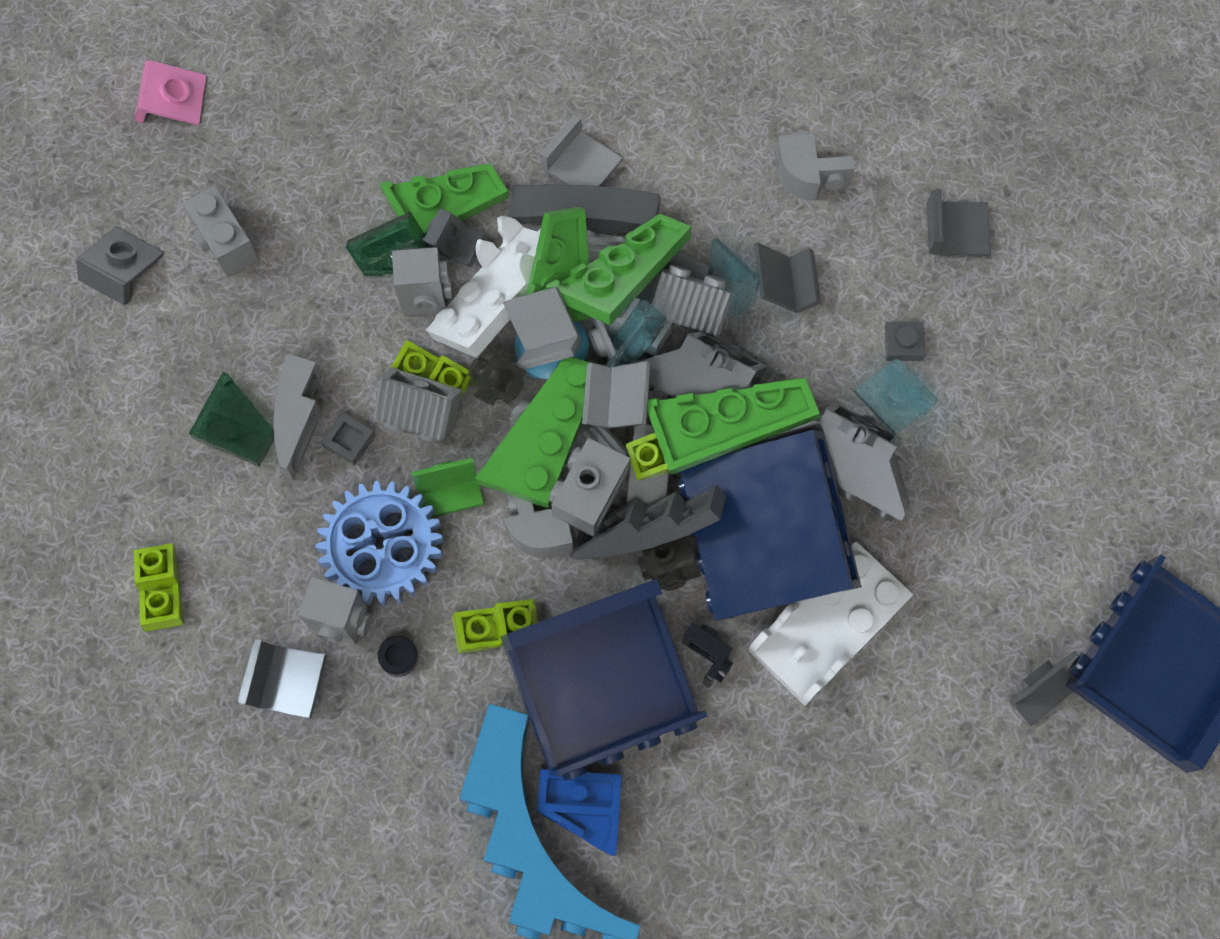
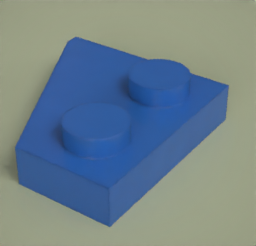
(583, 806)

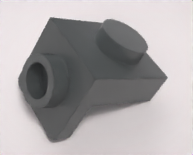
(453, 238)

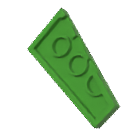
(623, 270)
(717, 423)

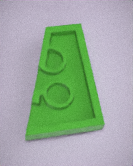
(459, 191)
(560, 249)

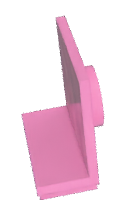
(170, 93)

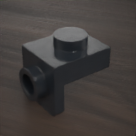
(707, 643)

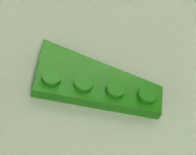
(541, 439)

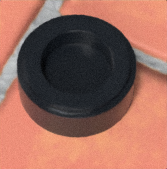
(398, 656)

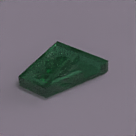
(374, 247)
(233, 424)

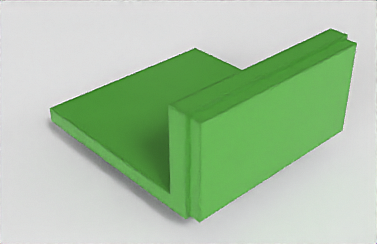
(449, 486)

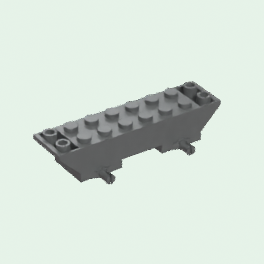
(857, 446)

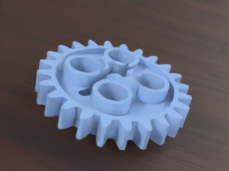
(370, 511)

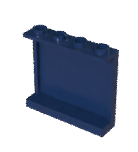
(778, 529)
(1157, 666)
(601, 680)

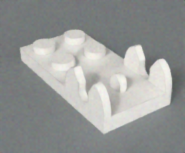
(478, 308)
(825, 632)

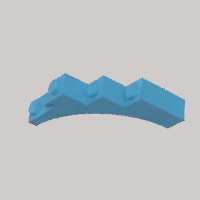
(497, 786)

